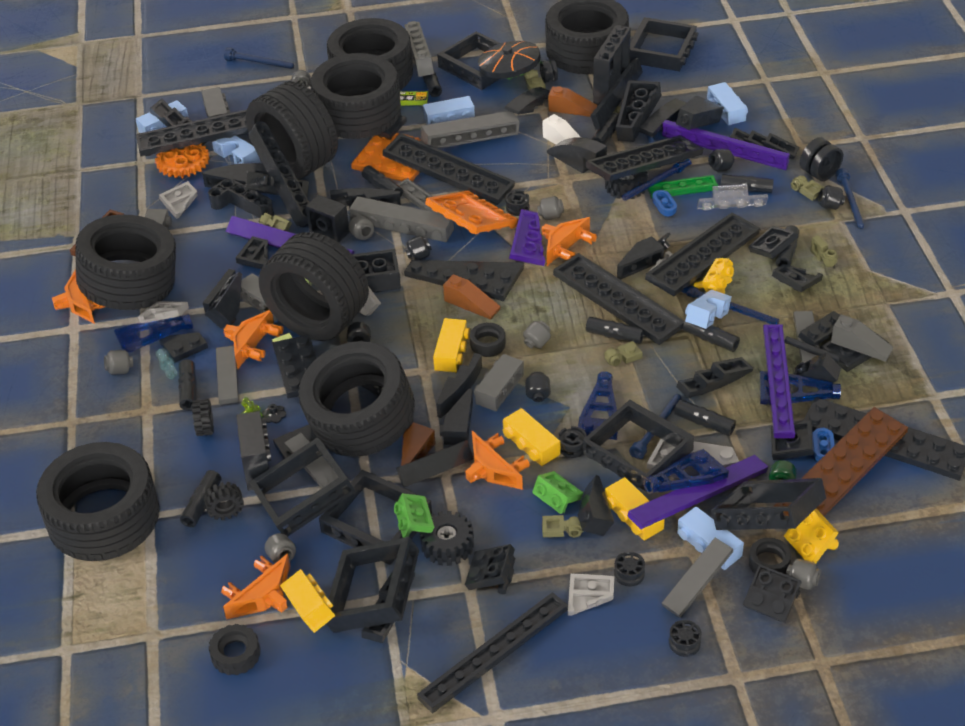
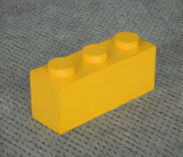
(451, 345)
(531, 437)
(625, 496)
(308, 600)

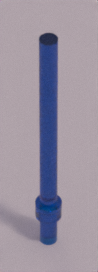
(677, 168)
(693, 292)

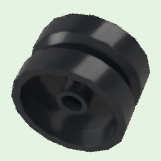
(821, 159)

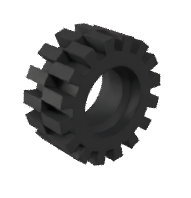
(202, 417)
(223, 509)

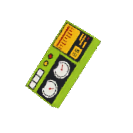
(413, 98)

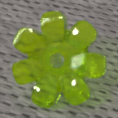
(249, 406)

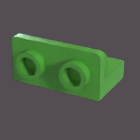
(556, 491)
(413, 514)

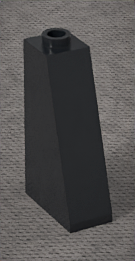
(699, 113)

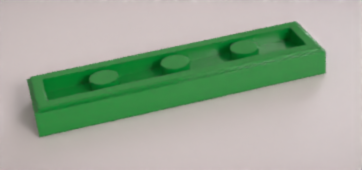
(685, 186)

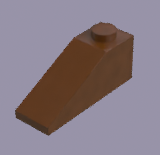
(417, 442)

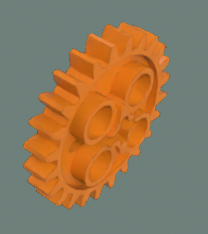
(183, 161)

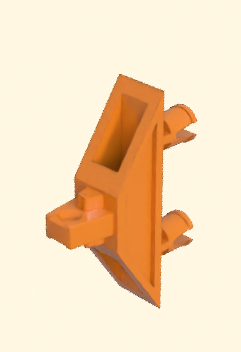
(564, 236)
(75, 300)
(249, 334)
(492, 466)
(261, 593)

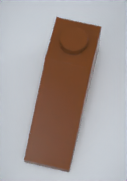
(568, 102)
(469, 297)

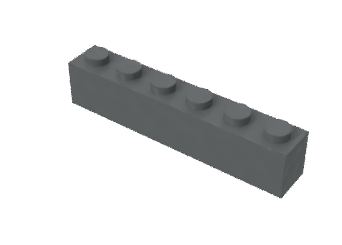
(419, 49)
(470, 129)
(403, 219)

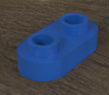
(664, 203)
(823, 442)

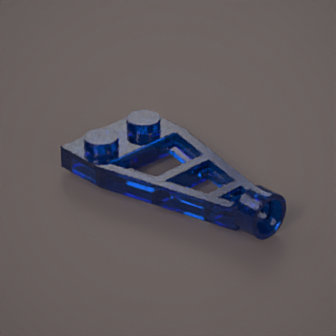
(130, 342)
(602, 388)
(825, 389)
(701, 460)

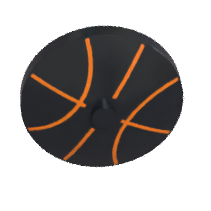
(509, 59)

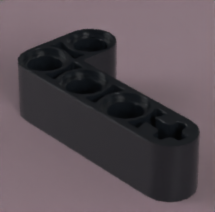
(233, 192)

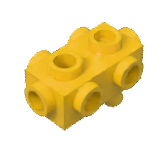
(718, 276)

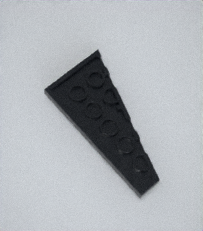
(490, 277)

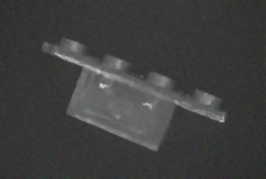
(731, 196)

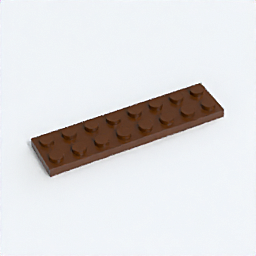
(854, 456)

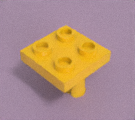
(813, 537)

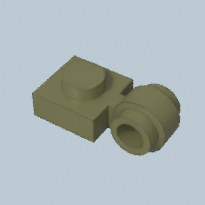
(533, 80)
(809, 189)
(275, 222)
(821, 251)
(627, 352)
(555, 526)

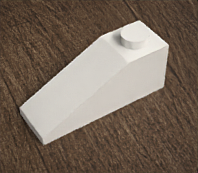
(557, 129)

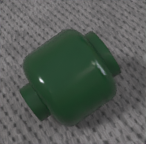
(782, 470)

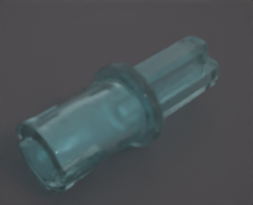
(166, 363)

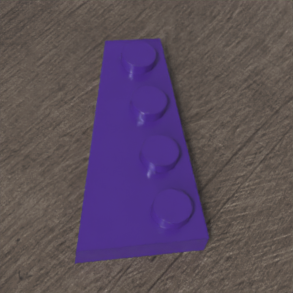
(527, 239)

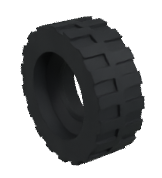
(236, 664)

